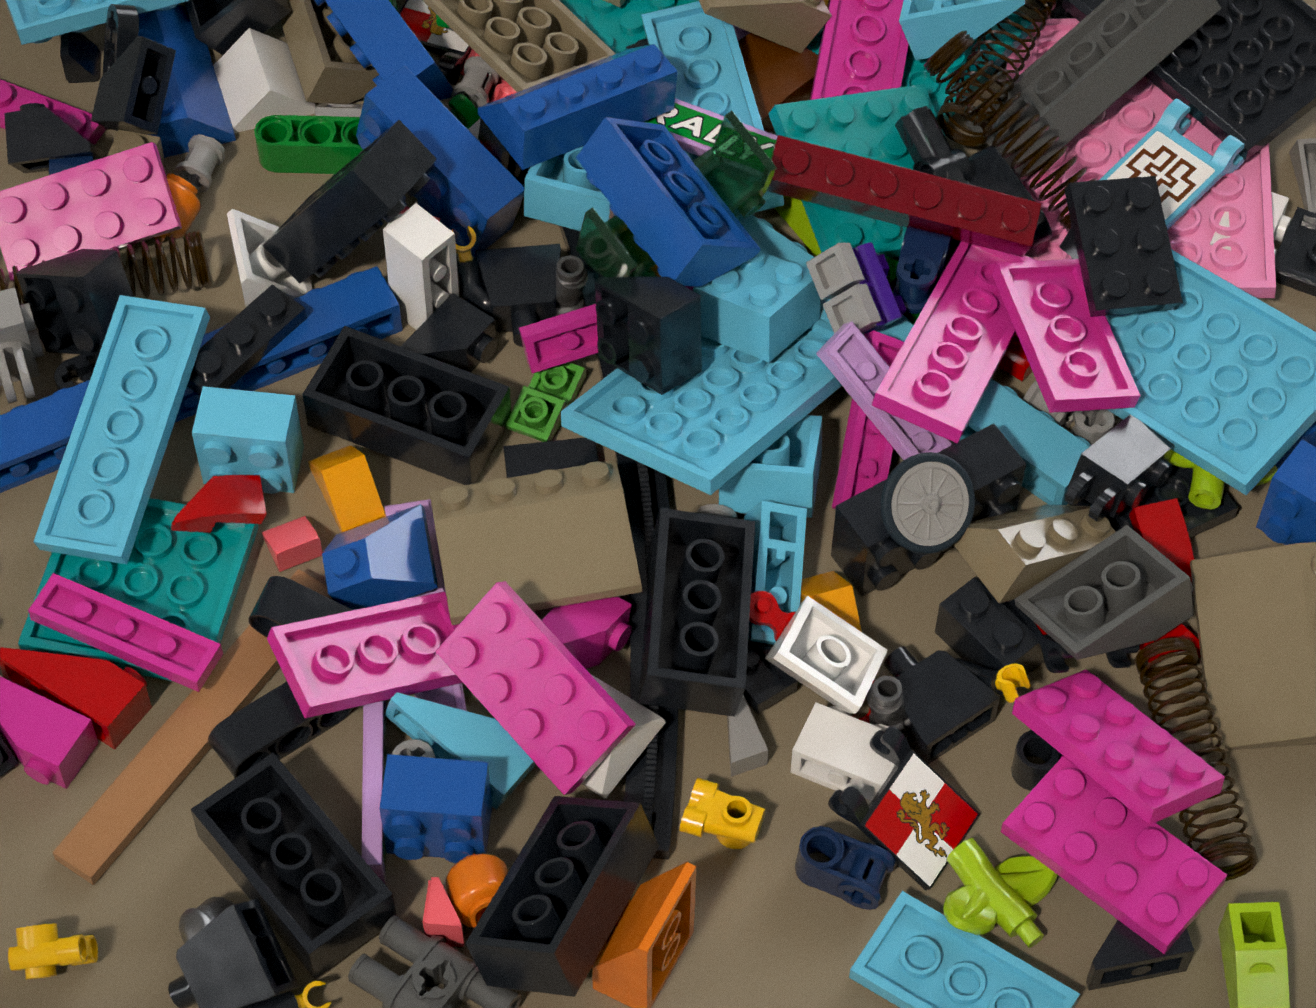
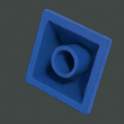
(381, 561)

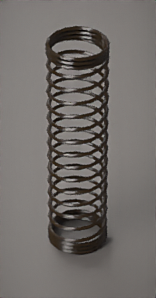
(942, 60)
(947, 106)
(192, 242)
(1161, 672)

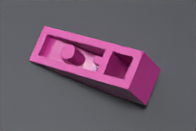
(591, 628)
(44, 734)

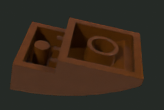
(776, 74)

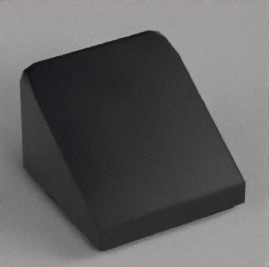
(79, 58)

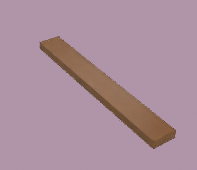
(170, 753)

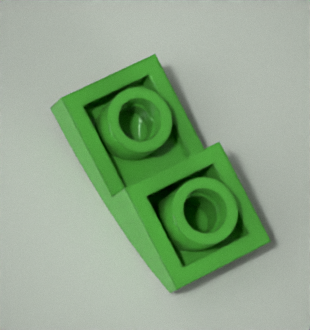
(540, 404)

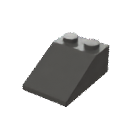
(1110, 597)

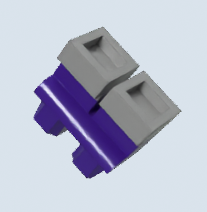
(856, 287)

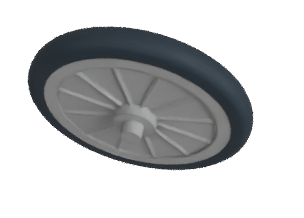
(927, 503)

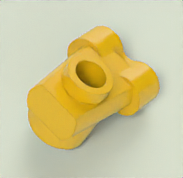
(718, 813)
(41, 951)

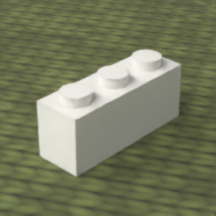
(420, 263)

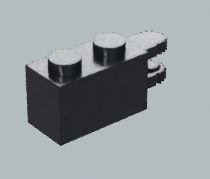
(1120, 468)

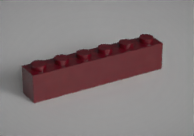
(903, 196)

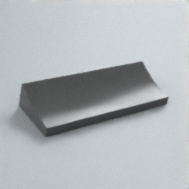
(1095, 68)

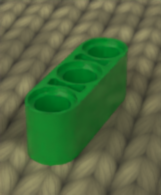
(306, 143)

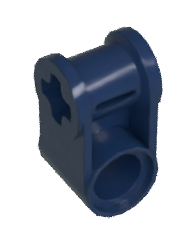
(920, 266)
(847, 866)

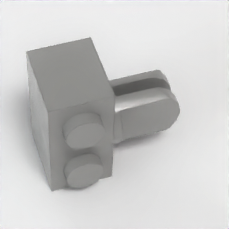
(17, 345)

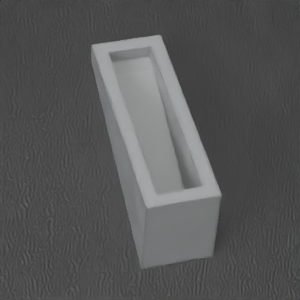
(1304, 165)
(745, 741)

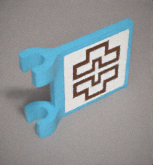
(1180, 166)

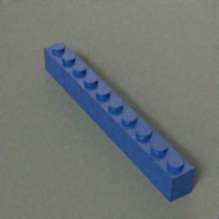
(38, 433)

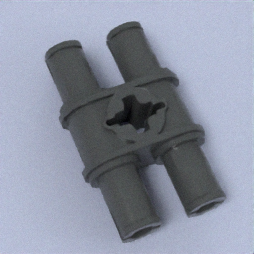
(432, 965)

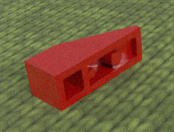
(88, 686)

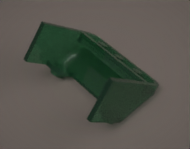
(733, 167)

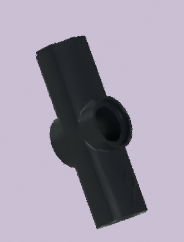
(930, 147)

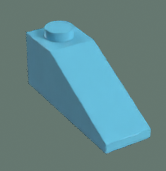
(934, 22)
(777, 558)
(464, 736)

